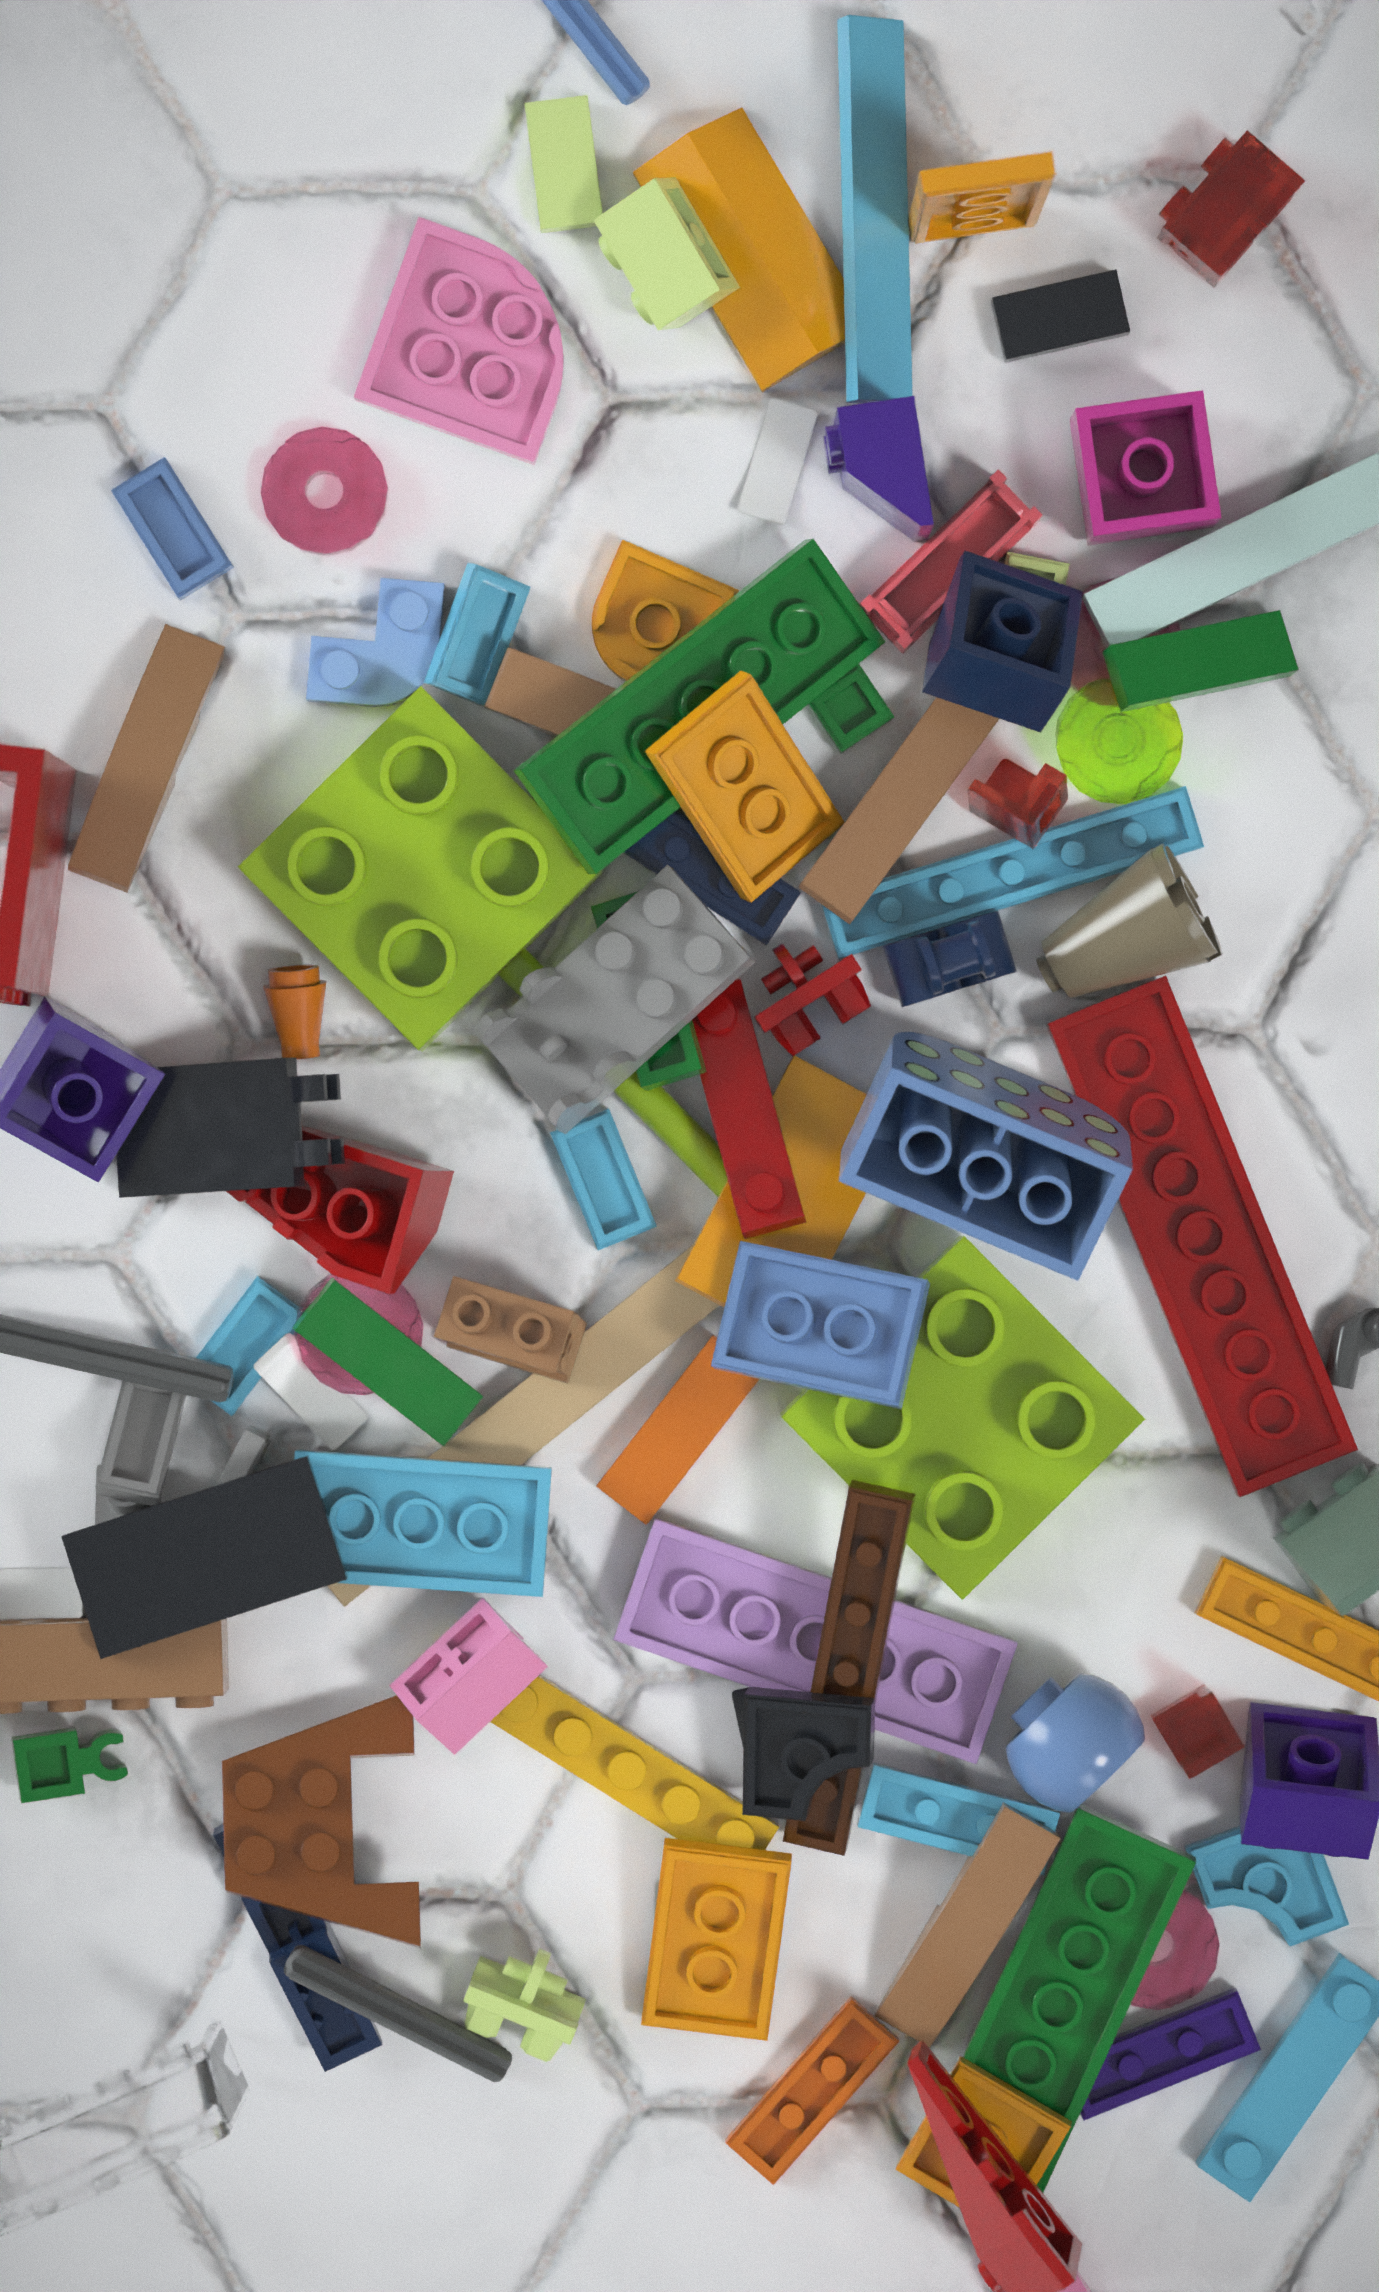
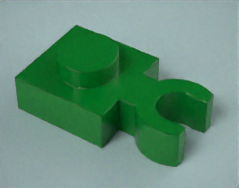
(54, 1763)

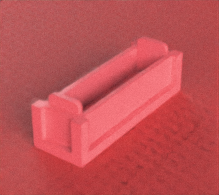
(916, 592)

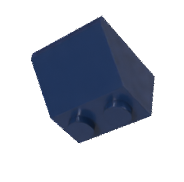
(1004, 642)

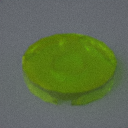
(1115, 752)

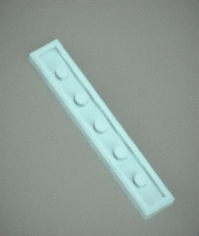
(1237, 555)

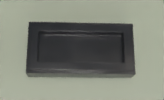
(1060, 316)

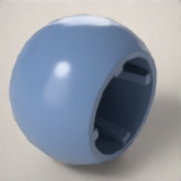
(1072, 1740)

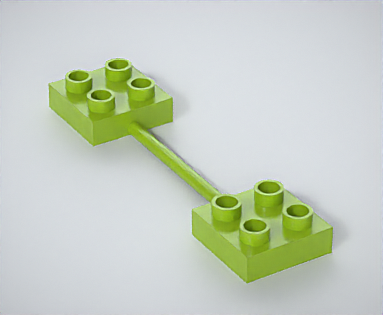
(433, 882)

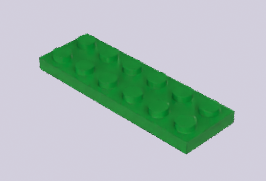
(786, 628)
(1078, 1963)

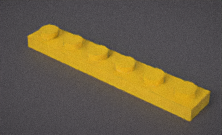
(630, 1768)

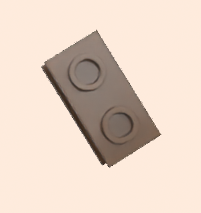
(510, 1329)

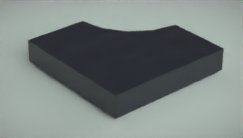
(798, 1743)

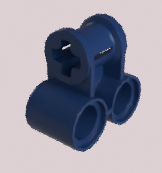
(949, 958)

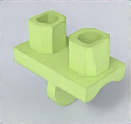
(526, 1997)

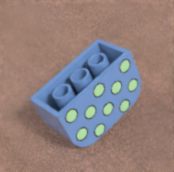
(988, 1152)

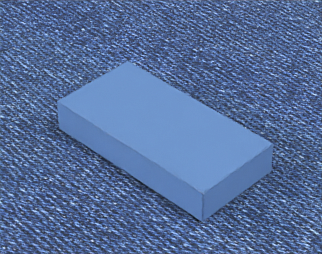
(172, 528)

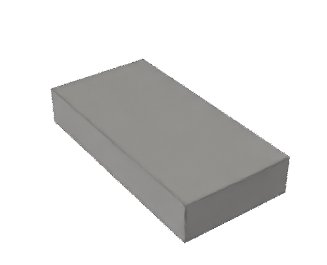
(140, 1444)

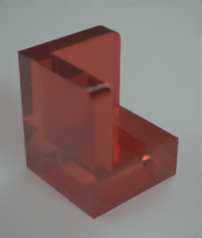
(1019, 800)
(1197, 1731)

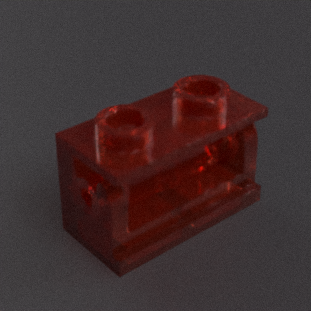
(1230, 206)

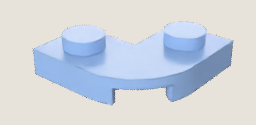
(393, 664)

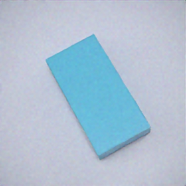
(476, 634)
(603, 1180)
(247, 1334)

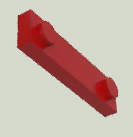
(746, 1117)

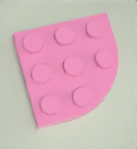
(467, 345)

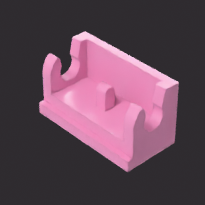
(468, 1676)

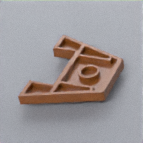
(294, 1823)

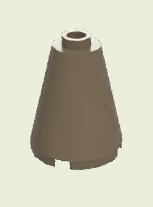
(1131, 930)

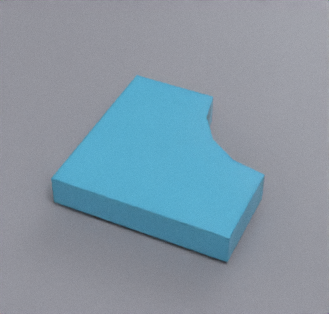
(1280, 1884)

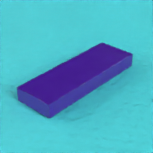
(1172, 2051)

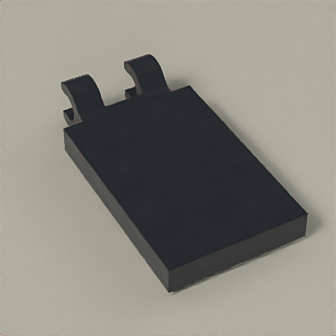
(226, 1130)

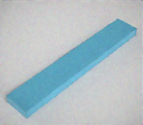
(874, 208)
(1016, 873)

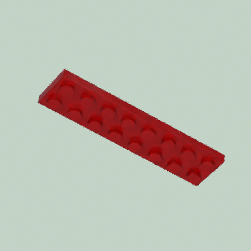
(1205, 1240)

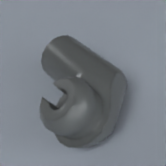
(1350, 1342)

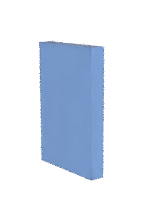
(820, 1324)

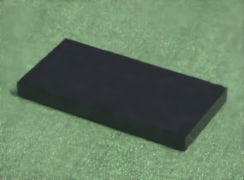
(204, 1557)

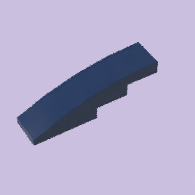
(331, 2028)

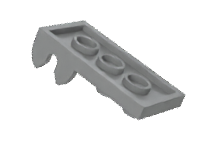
(614, 999)

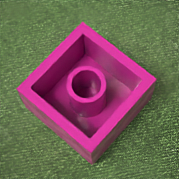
(1145, 467)

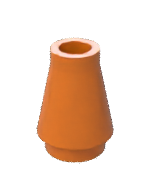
(296, 1008)

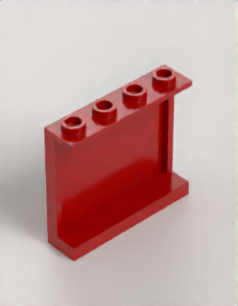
(33, 869)

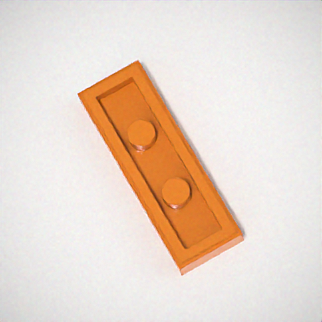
(675, 1435)
(812, 2090)

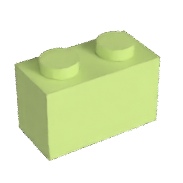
(664, 254)

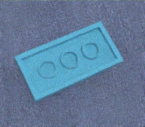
(437, 1521)

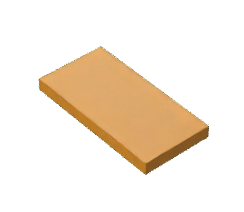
(980, 197)
(815, 1122)

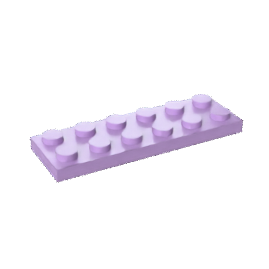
(764, 1626)

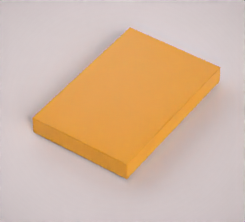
(745, 786)
(716, 1939)

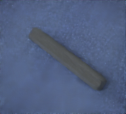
(115, 1359)
(397, 2013)

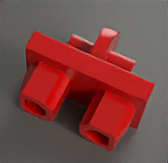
(837, 985)

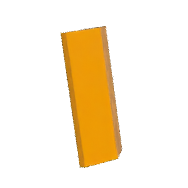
(788, 283)

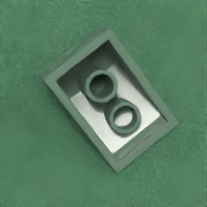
(1338, 1540)

